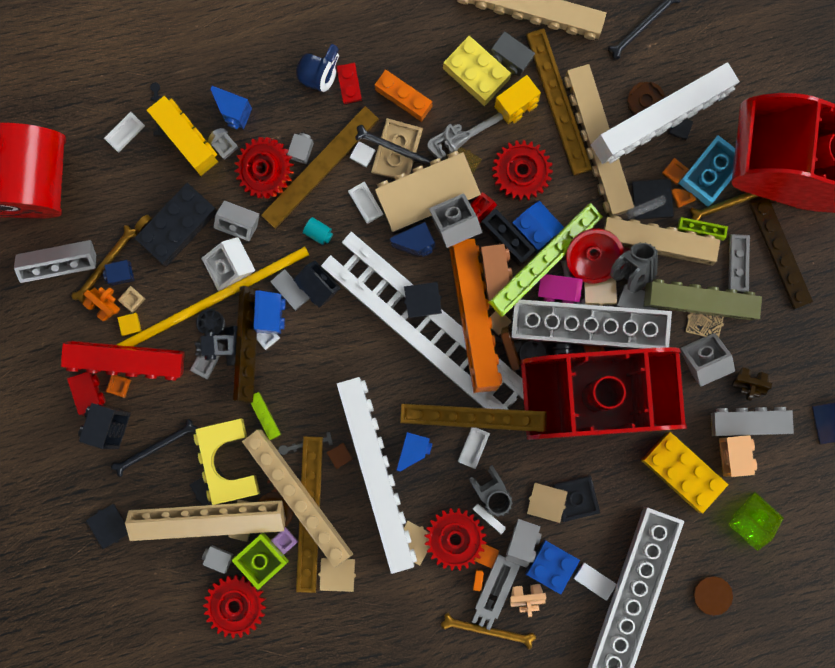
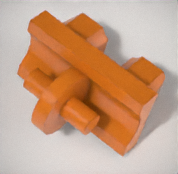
(102, 299)

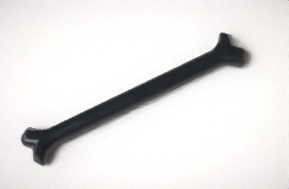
(616, 50)
(363, 134)
(120, 467)

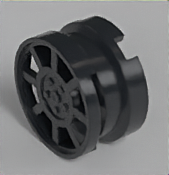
(210, 321)
(563, 348)
(531, 349)

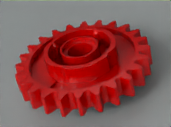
(522, 156)
(276, 171)
(460, 553)
(234, 621)

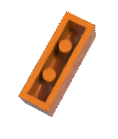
(403, 95)

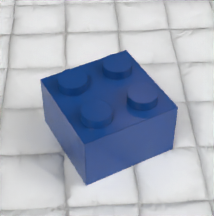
(552, 566)

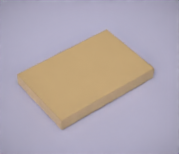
(389, 163)

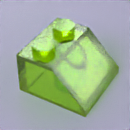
(756, 521)

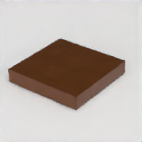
(510, 348)

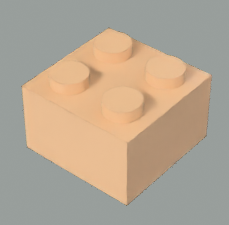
(737, 456)

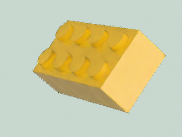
(180, 132)
(684, 472)

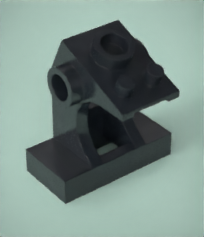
(208, 346)

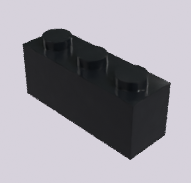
(504, 233)

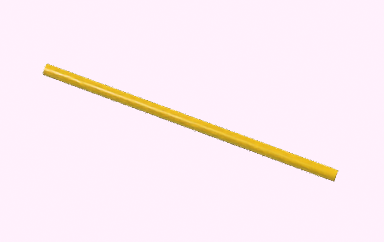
(215, 298)

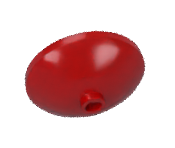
(593, 266)

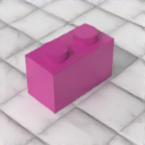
(561, 288)

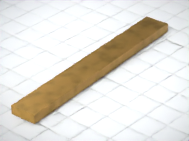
(558, 102)
(318, 169)
(474, 417)
(307, 546)

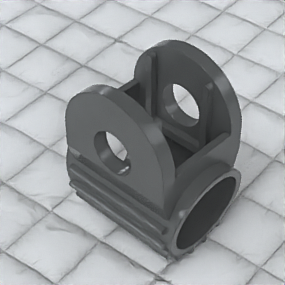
(641, 256)
(490, 488)

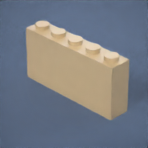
(412, 195)

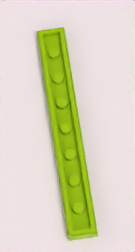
(543, 261)

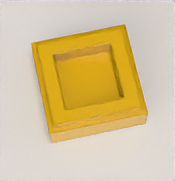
(129, 324)

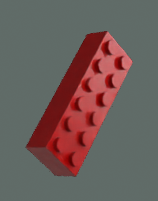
(124, 359)

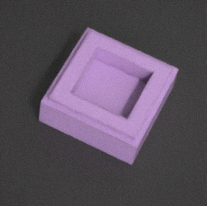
(284, 540)

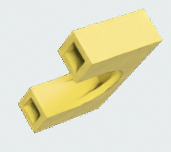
(209, 441)

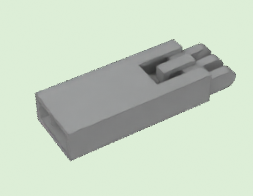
(499, 584)

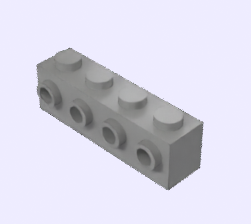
(55, 261)
(752, 423)

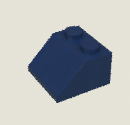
(414, 241)
(825, 422)

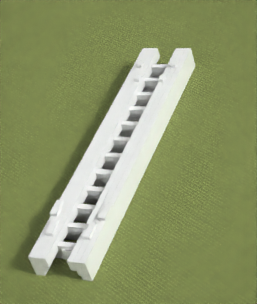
(406, 330)

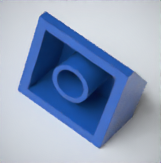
(232, 107)
(537, 226)
(269, 312)
(413, 450)

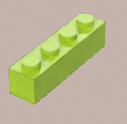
(702, 228)
(265, 416)

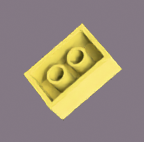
(476, 70)

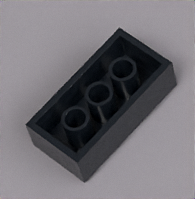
(176, 224)
(104, 426)

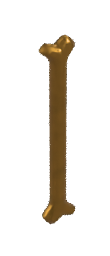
(698, 214)
(128, 233)
(526, 639)

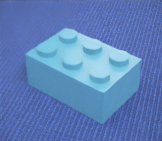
(710, 172)

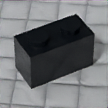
(316, 284)

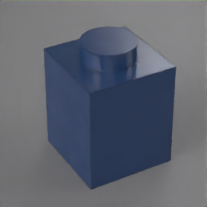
(118, 273)

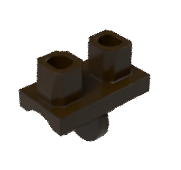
(752, 386)

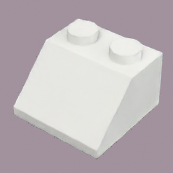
(228, 263)

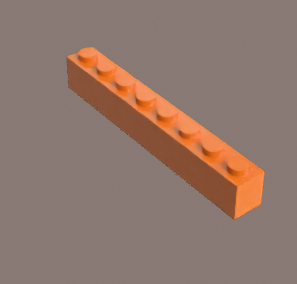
(474, 316)

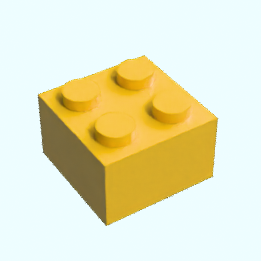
(517, 100)

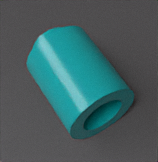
(318, 231)

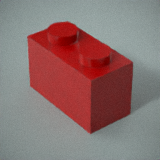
(85, 391)

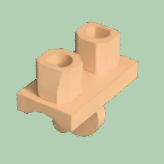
(519, 599)

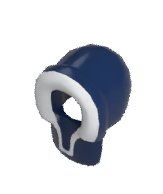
(316, 71)

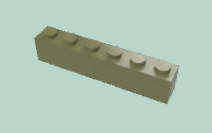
(702, 301)

